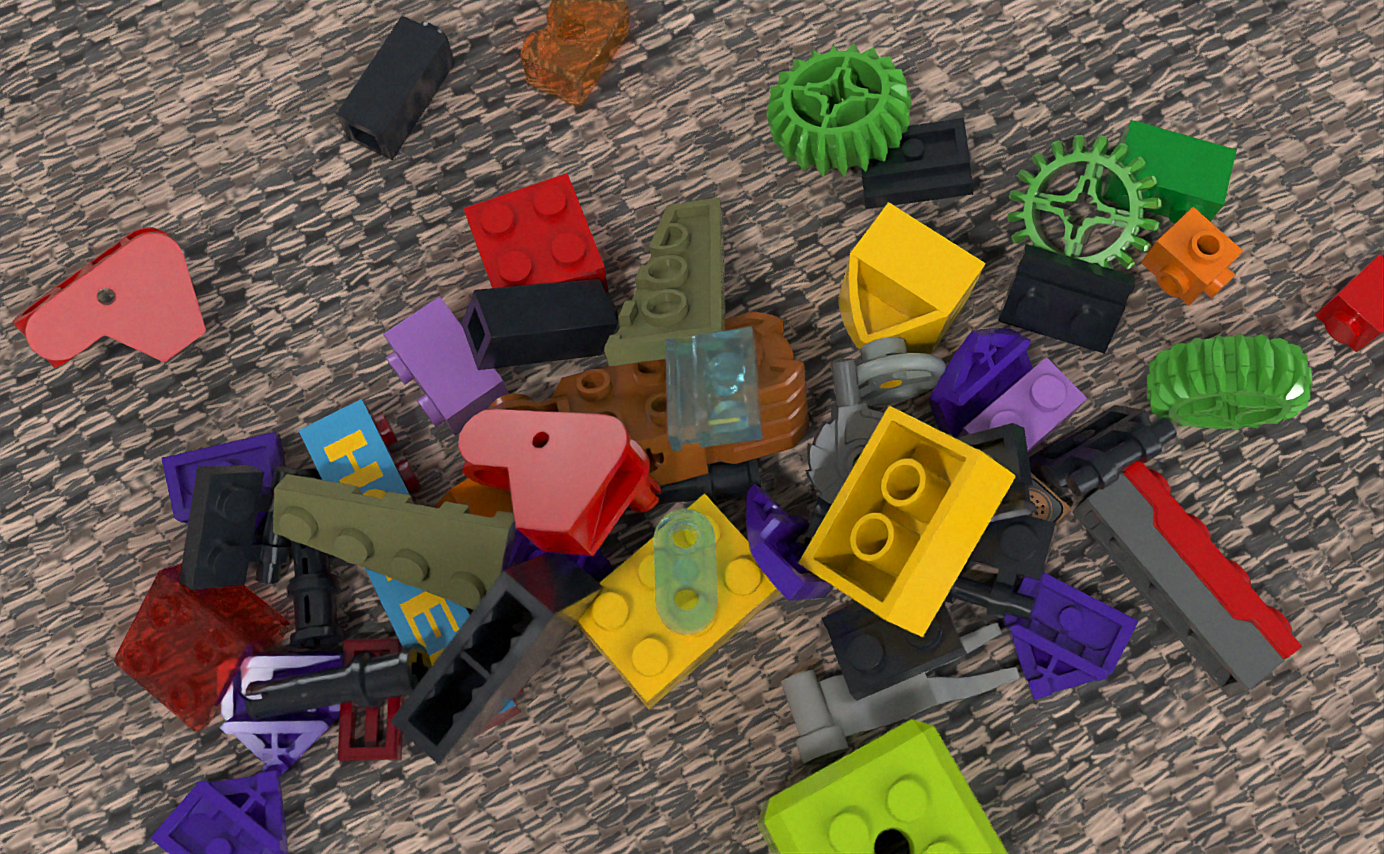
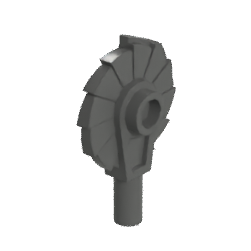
(844, 437)

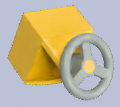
(900, 301)

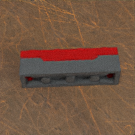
(1188, 579)

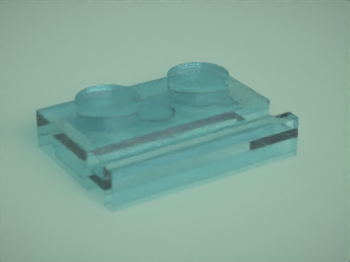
(713, 389)

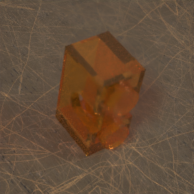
(574, 67)

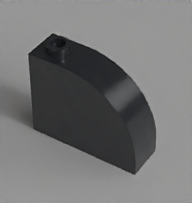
(496, 653)

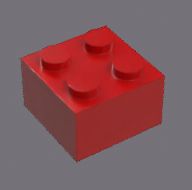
(535, 236)

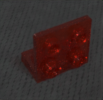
(194, 642)

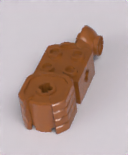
(639, 401)

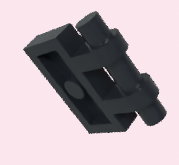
(1101, 449)
(223, 527)
(1016, 549)

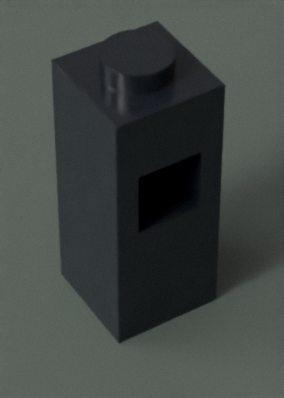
(396, 87)
(538, 323)

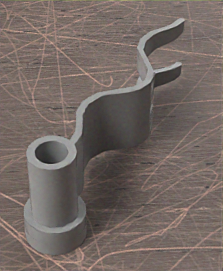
(829, 714)

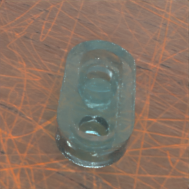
(685, 569)

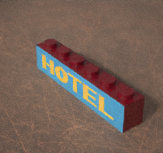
(355, 451)

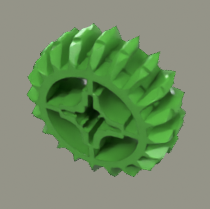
(839, 109)
(1088, 185)
(1229, 382)

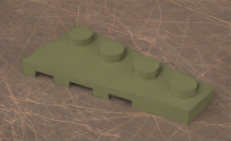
(678, 288)
(415, 544)

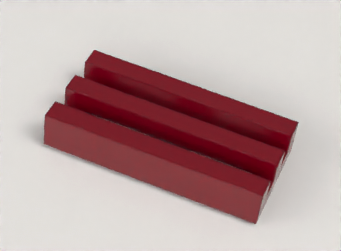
(347, 719)

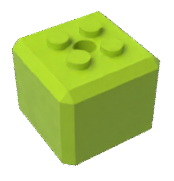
(891, 783)

